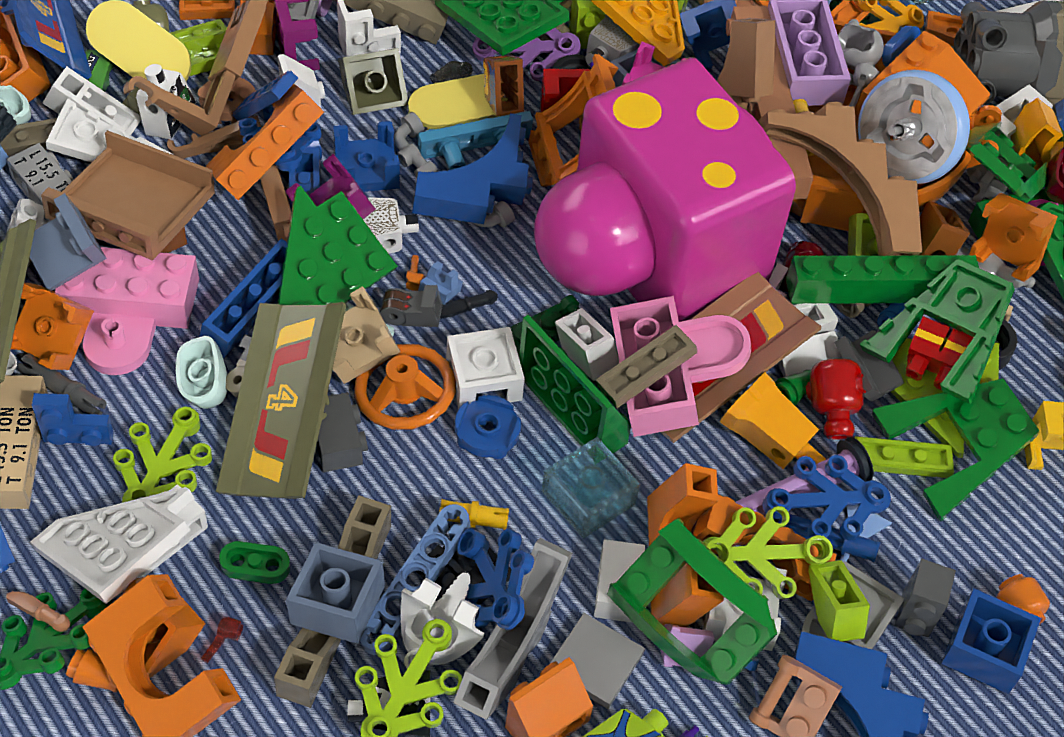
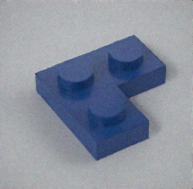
(61, 425)

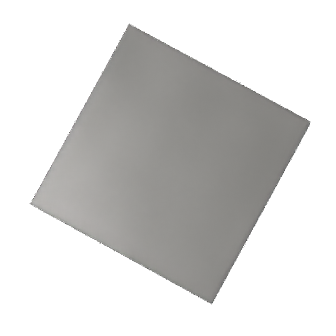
(601, 658)

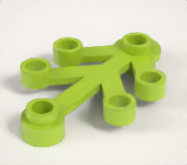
(162, 464)
(757, 552)
(404, 689)

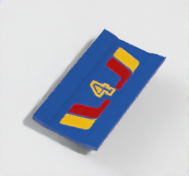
(51, 30)

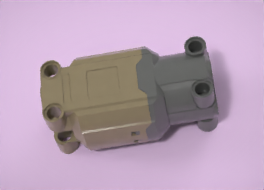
(1015, 49)

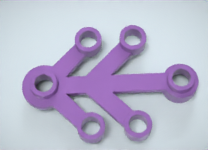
(535, 47)

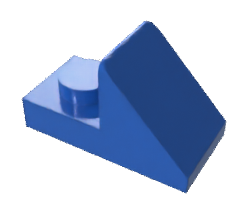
(308, 173)

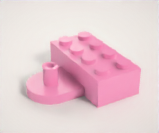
(129, 302)
(670, 402)

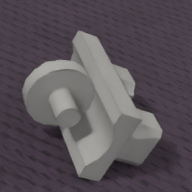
(987, 181)

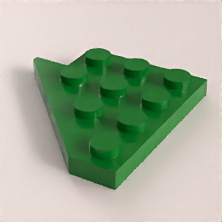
(329, 253)

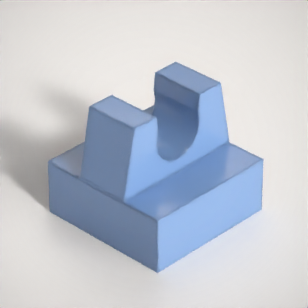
(447, 283)

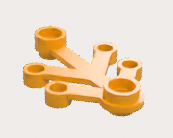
(908, 15)

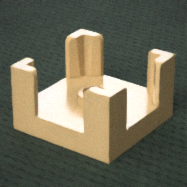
(363, 339)

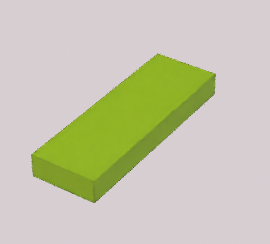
(909, 457)

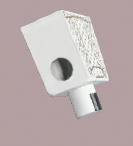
(388, 224)

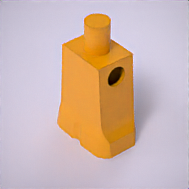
(772, 423)

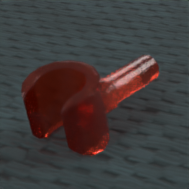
(227, 628)

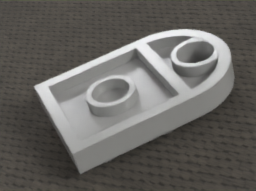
(883, 607)

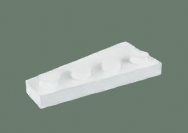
(83, 134)

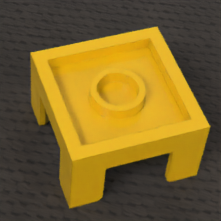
(1050, 423)

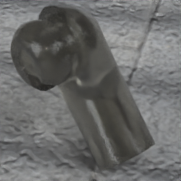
(452, 71)

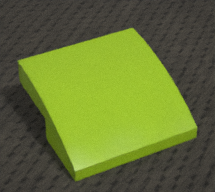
(202, 44)

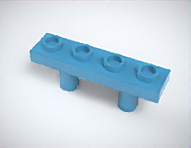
(468, 136)

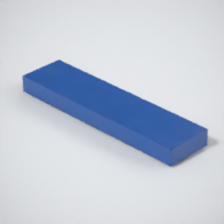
(265, 96)

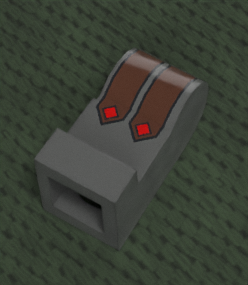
(412, 307)

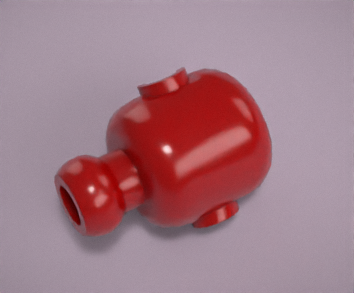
(836, 393)

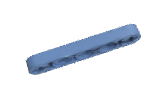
(416, 562)

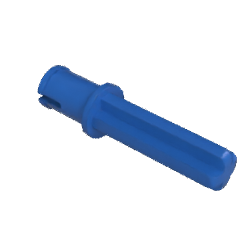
(859, 547)

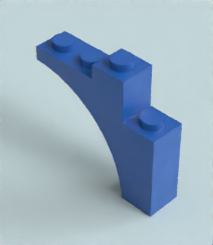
(472, 189)
(861, 675)

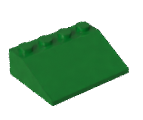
(568, 391)

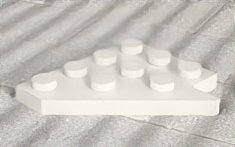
(115, 543)

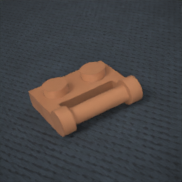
(807, 707)

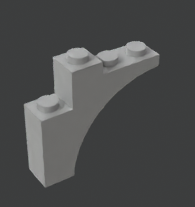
(504, 654)

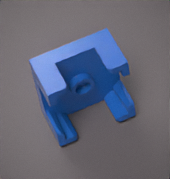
(707, 28)
(369, 160)

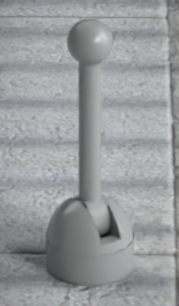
(862, 77)

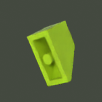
(838, 601)

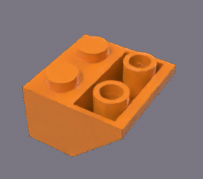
(549, 705)

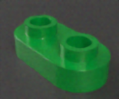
(256, 561)

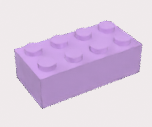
(810, 50)

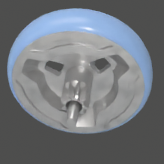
(941, 117)

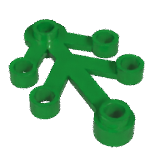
(43, 640)

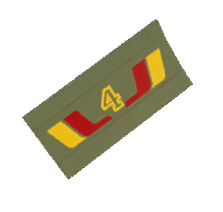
(281, 401)

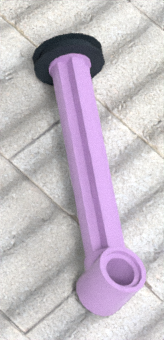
(850, 449)

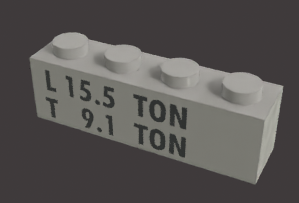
(36, 171)

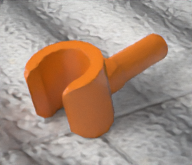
(413, 276)

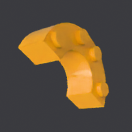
(1037, 133)

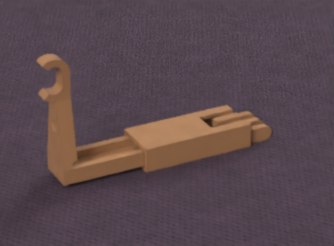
(225, 70)
(270, 181)

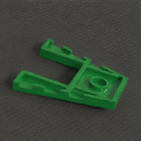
(964, 300)
(992, 428)

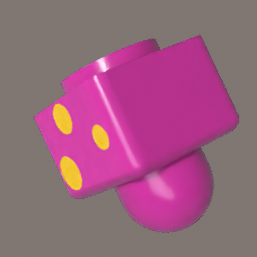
(667, 194)

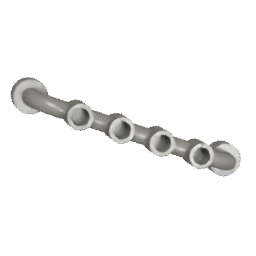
(410, 154)

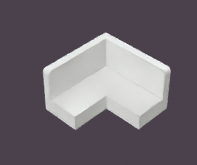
(359, 37)

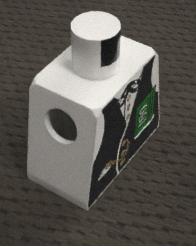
(154, 119)

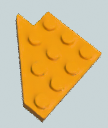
(649, 22)

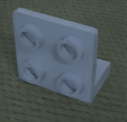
(64, 246)

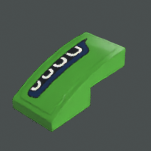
(100, 69)

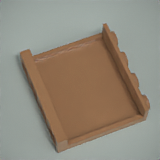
(136, 195)

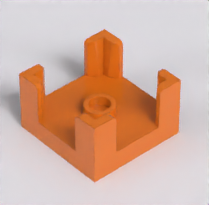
(1015, 234)
(50, 327)

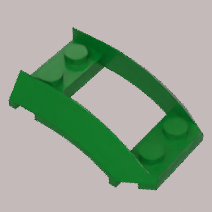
(1016, 167)
(652, 573)

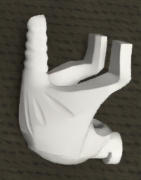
(460, 614)

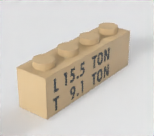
(18, 439)

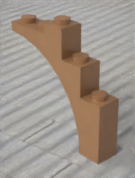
(749, 61)
(863, 165)

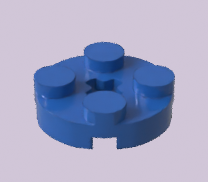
(482, 442)

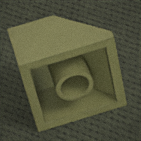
(373, 81)

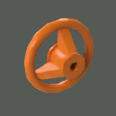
(405, 385)

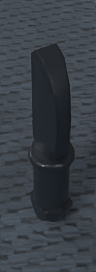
(468, 303)

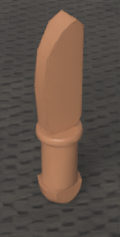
(38, 610)

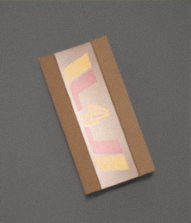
(774, 333)

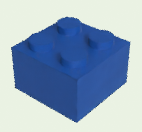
(991, 641)

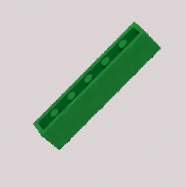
(864, 277)

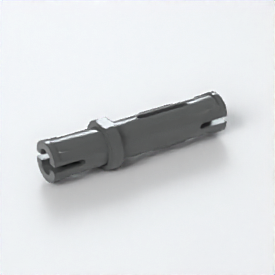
(61, 384)

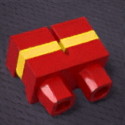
(934, 350)

